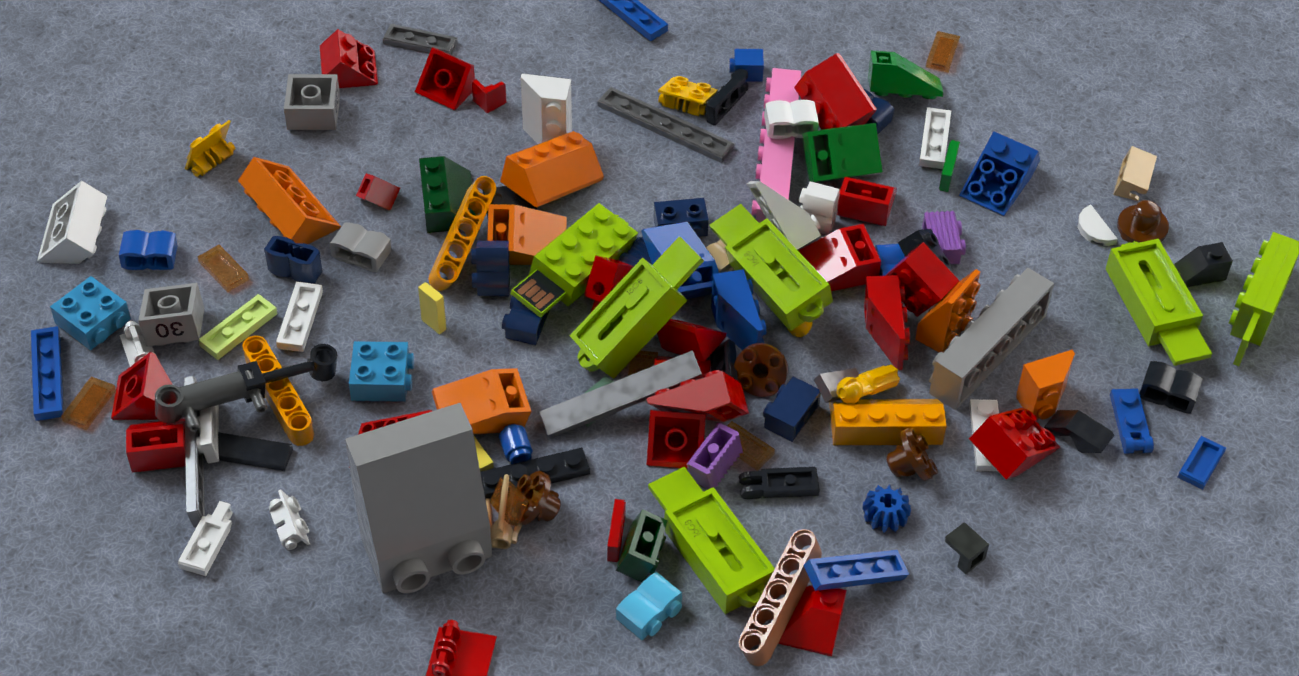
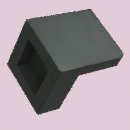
(968, 545)

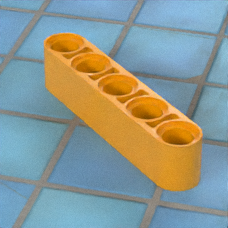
(455, 241)
(281, 393)

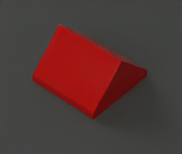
(446, 79)
(684, 337)
(674, 437)

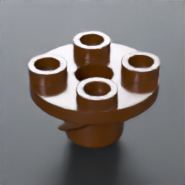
(1142, 222)
(761, 369)
(911, 457)
(541, 500)

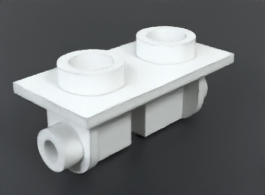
(134, 343)
(286, 511)

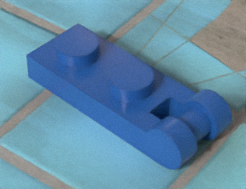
(1131, 420)

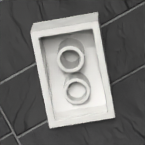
(786, 216)

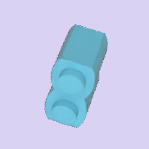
(649, 606)

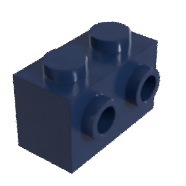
(682, 211)

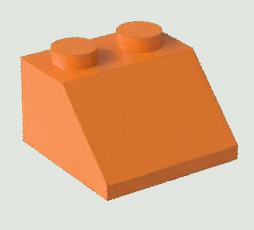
(1044, 383)

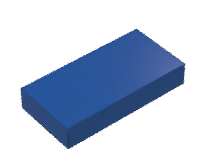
(1201, 462)

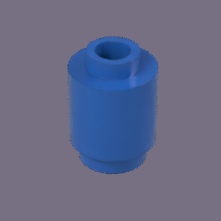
(515, 443)

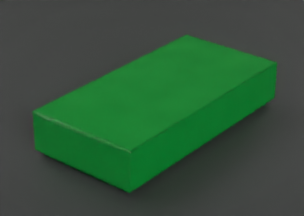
(949, 166)

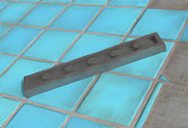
(666, 124)
(619, 394)
(194, 471)

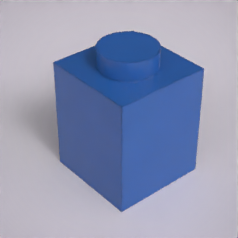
(750, 60)

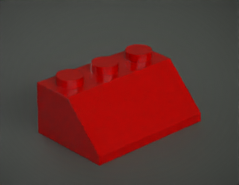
(836, 94)

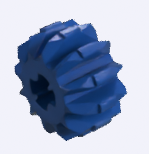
(886, 508)

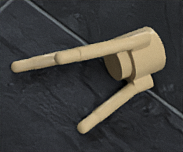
(501, 532)

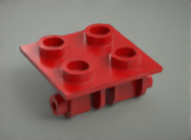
(460, 652)

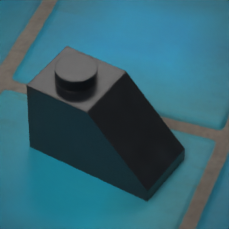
(1205, 265)

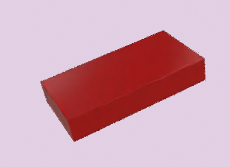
(616, 530)

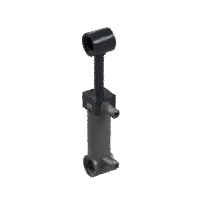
(247, 383)

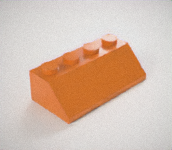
(552, 169)
(287, 201)

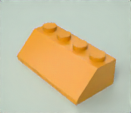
(884, 419)

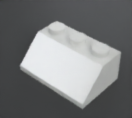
(546, 107)
(73, 226)

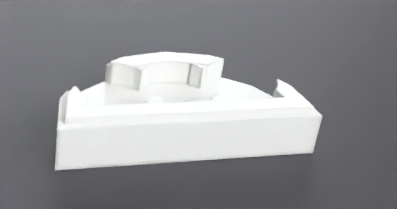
(1094, 228)

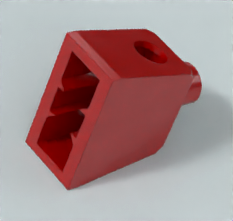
(604, 277)

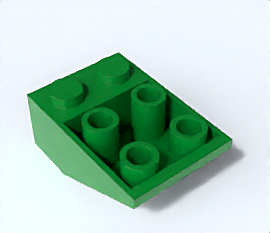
(897, 75)
(842, 152)

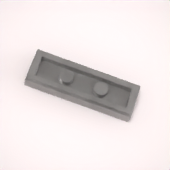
(418, 39)

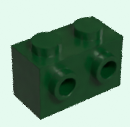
(642, 546)

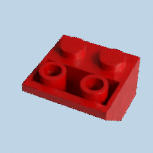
(349, 60)
(865, 201)
(923, 278)
(156, 445)

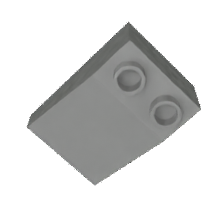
(420, 499)

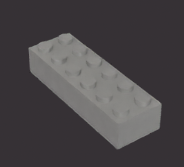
(990, 338)

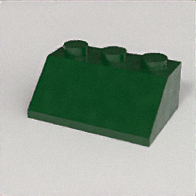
(443, 190)

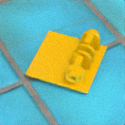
(693, 94)
(209, 150)

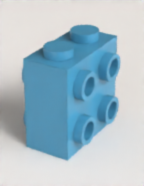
(90, 313)
(380, 371)

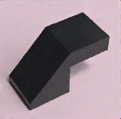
(1084, 431)

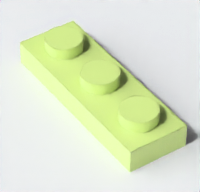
(238, 326)

